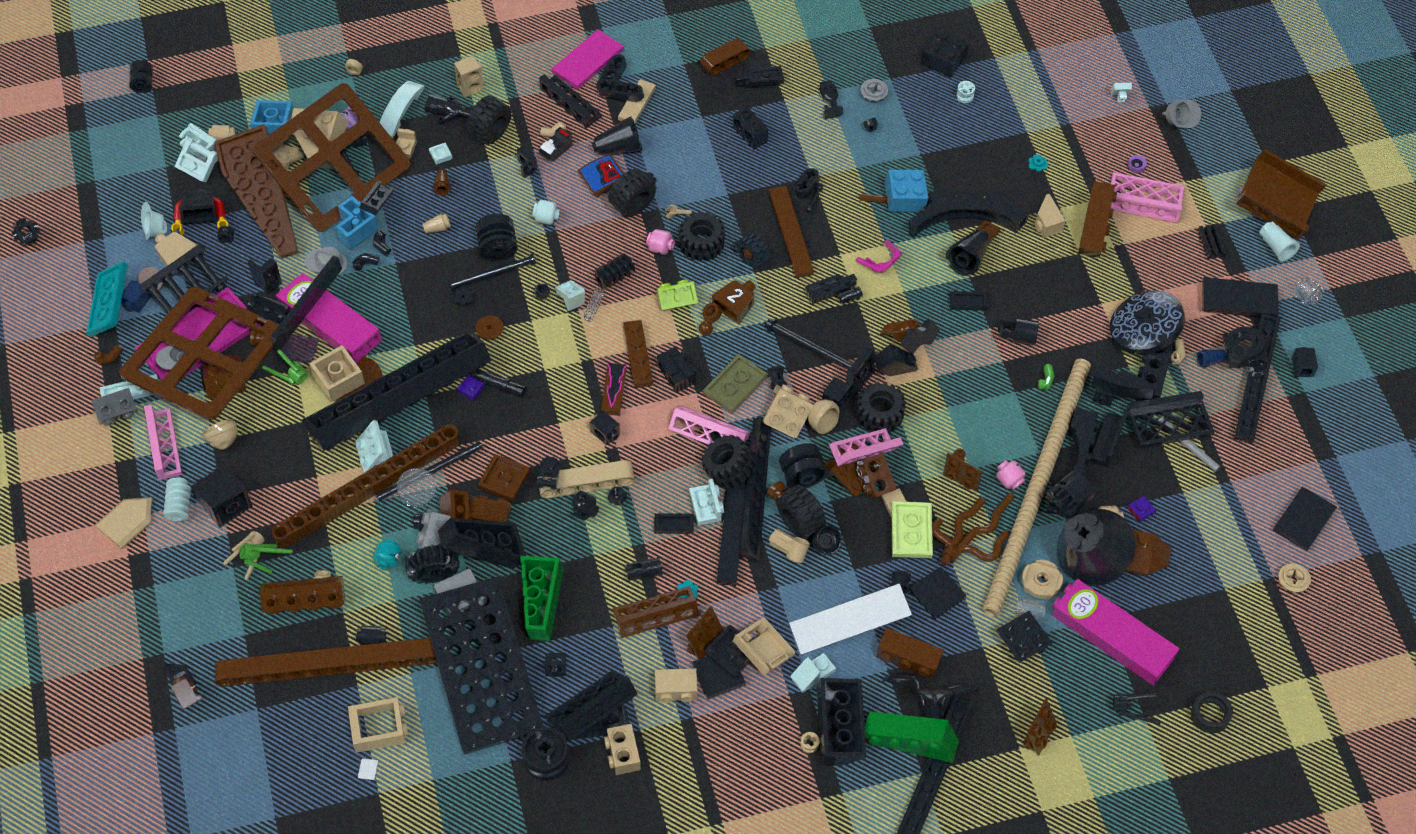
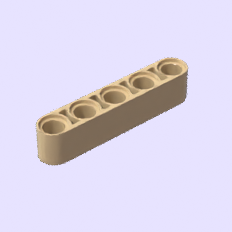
(591, 479)

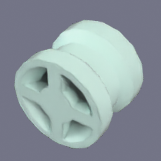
(965, 91)

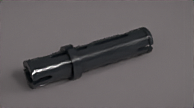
(505, 385)

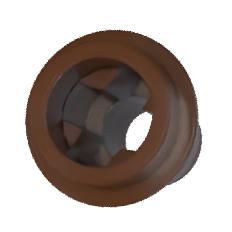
(442, 183)

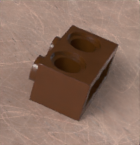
(881, 473)

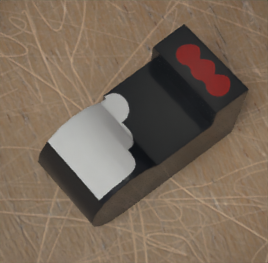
(556, 145)

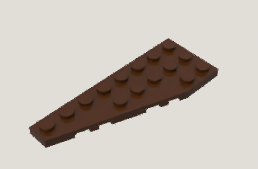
(257, 187)

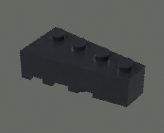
(483, 540)

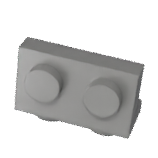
(432, 522)

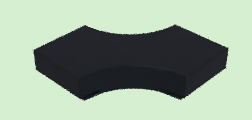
(924, 334)

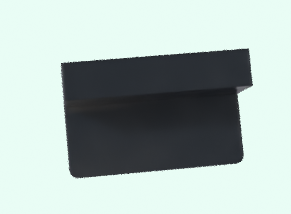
(266, 276)

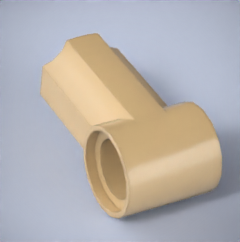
(793, 546)

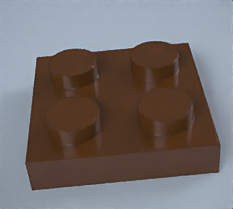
(504, 477)

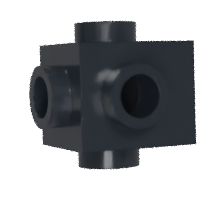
(27, 238)

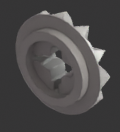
(870, 85)

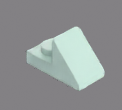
(572, 294)
(810, 672)

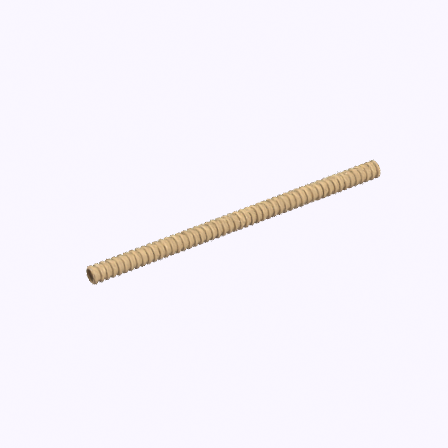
(1036, 488)

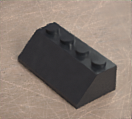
(840, 721)

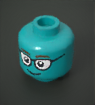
(387, 554)

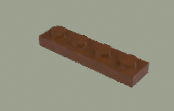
(638, 354)

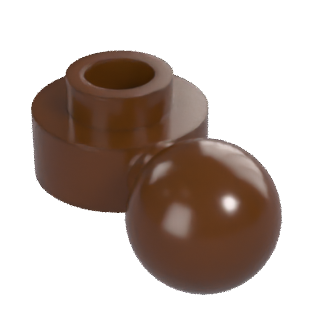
(711, 313)

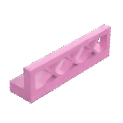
(706, 422)
(155, 442)
(864, 451)

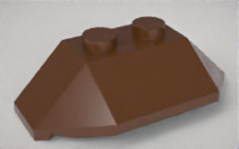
(1150, 554)

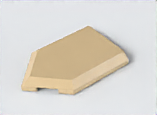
(126, 520)

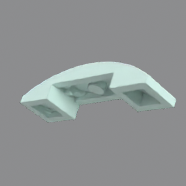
(398, 106)

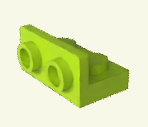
(677, 295)

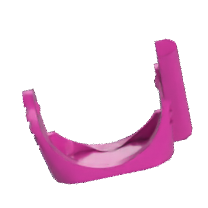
(882, 267)

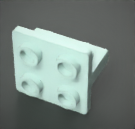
(373, 446)

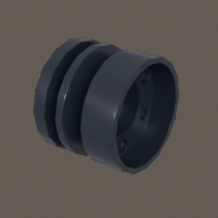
(496, 237)

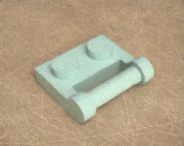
(194, 165)

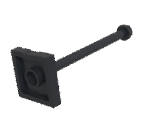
(857, 373)

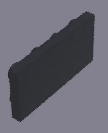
(1239, 297)

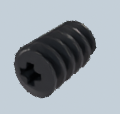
(614, 269)

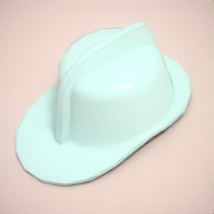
(152, 222)

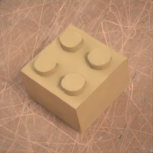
(337, 373)

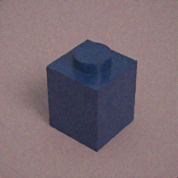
(132, 297)

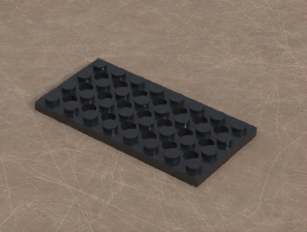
(468, 657)

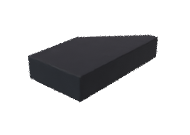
(177, 671)

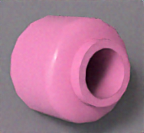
(660, 241)
(1010, 474)

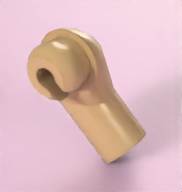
(549, 132)
(1179, 353)

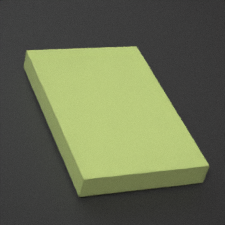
(912, 529)

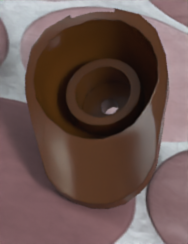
(900, 329)

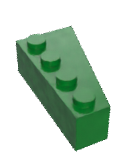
(541, 591)
(912, 735)

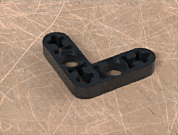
(608, 86)

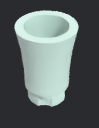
(1279, 241)

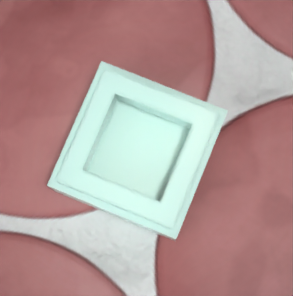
(440, 153)

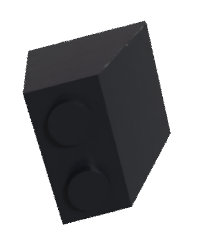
(222, 495)

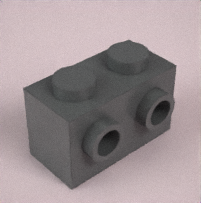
(115, 406)

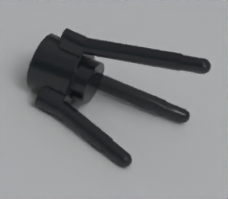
(1122, 702)

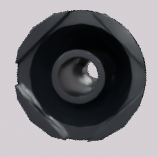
(618, 139)
(968, 253)

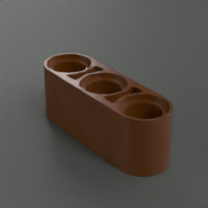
(725, 56)

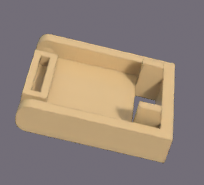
(765, 651)

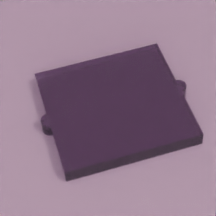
(300, 348)

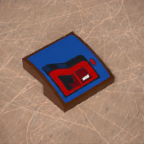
(601, 174)

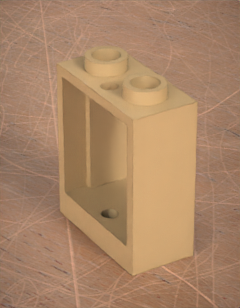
(377, 741)

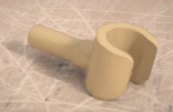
(673, 210)

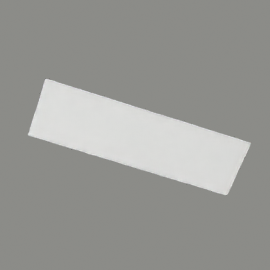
(850, 619)

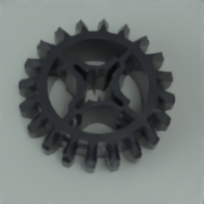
(431, 564)

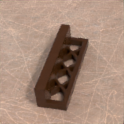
(657, 614)

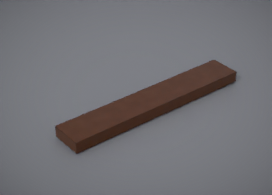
(791, 232)

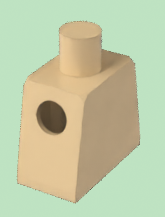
(172, 247)

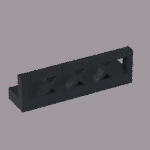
(567, 102)

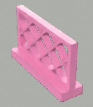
(1144, 204)

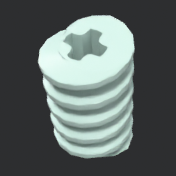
(177, 500)

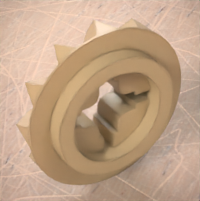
(1300, 573)

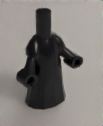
(446, 107)

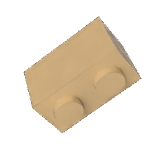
(676, 685)

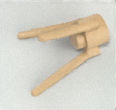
(253, 538)

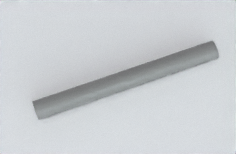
(1195, 450)

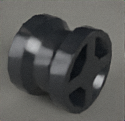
(902, 578)

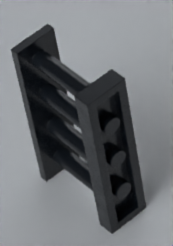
(181, 265)

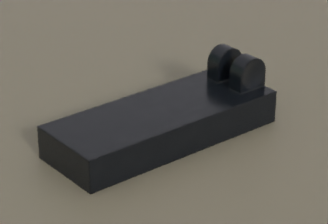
(376, 198)

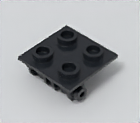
(1024, 636)

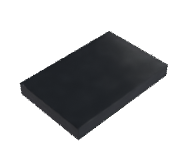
(1304, 518)

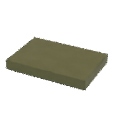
(735, 383)

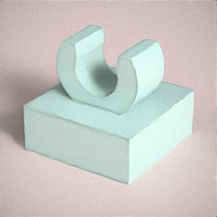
(1121, 91)

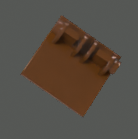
(960, 471)
(703, 633)
(1041, 729)

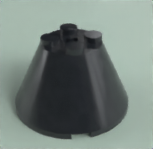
(1096, 547)

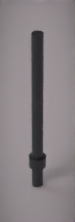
(463, 454)

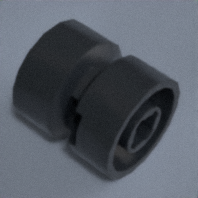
(141, 76)

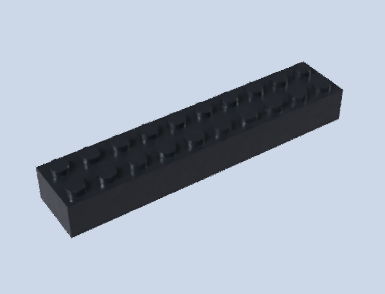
(397, 390)

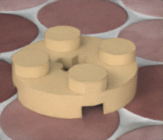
(1037, 589)

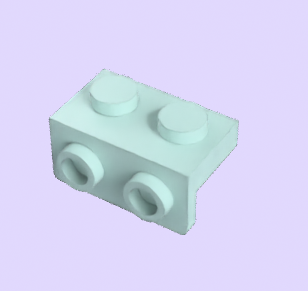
(706, 503)

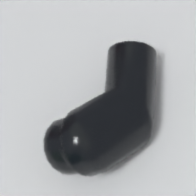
(363, 259)

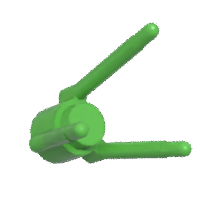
(296, 373)
(252, 551)

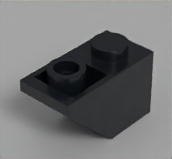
(895, 361)

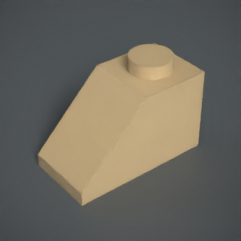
(1049, 218)

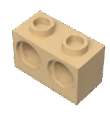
(469, 76)
(624, 749)

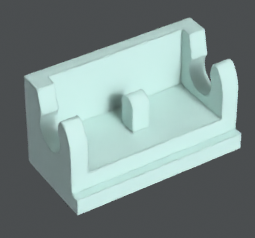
(201, 139)

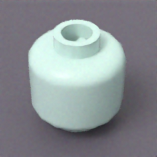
(545, 212)

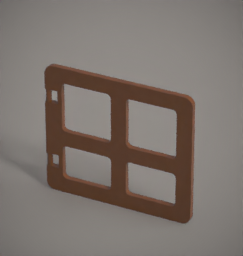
(329, 152)
(199, 350)

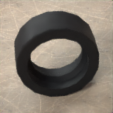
(1217, 699)

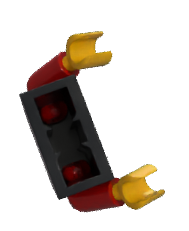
(199, 207)

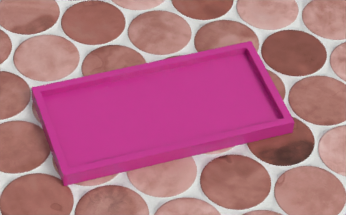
(195, 323)

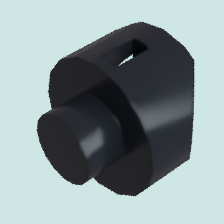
(584, 508)

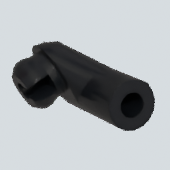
(379, 242)

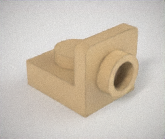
(406, 141)

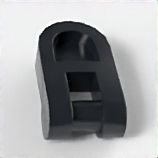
(548, 468)

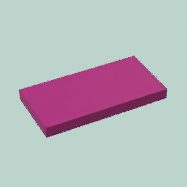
(587, 59)

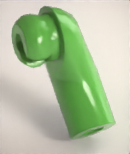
(1049, 376)

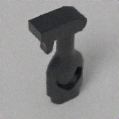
(830, 94)

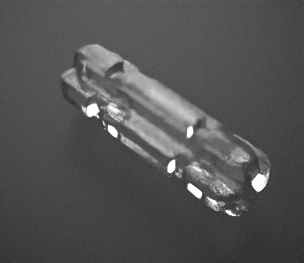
(593, 305)

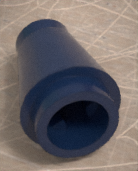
(1209, 357)

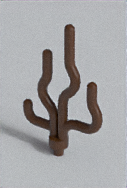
(957, 546)

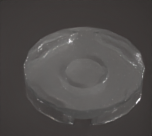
(416, 487)

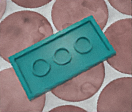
(107, 299)

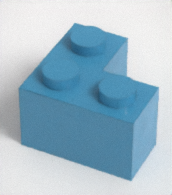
(356, 223)

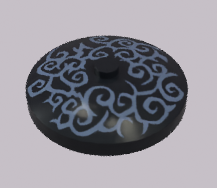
(1147, 322)

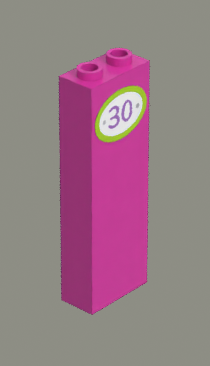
(333, 320)
(1115, 631)

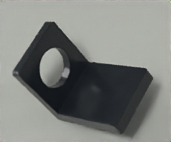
(555, 668)

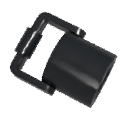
(1024, 330)

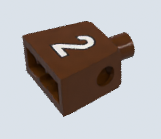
(735, 299)

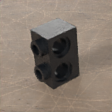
(750, 127)

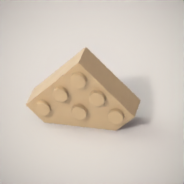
(331, 125)

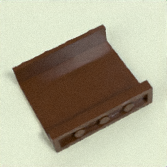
(1280, 193)

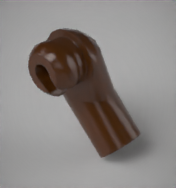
(108, 357)

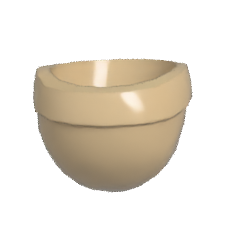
(824, 416)
(221, 434)

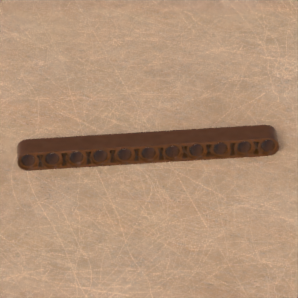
(361, 493)
(324, 662)

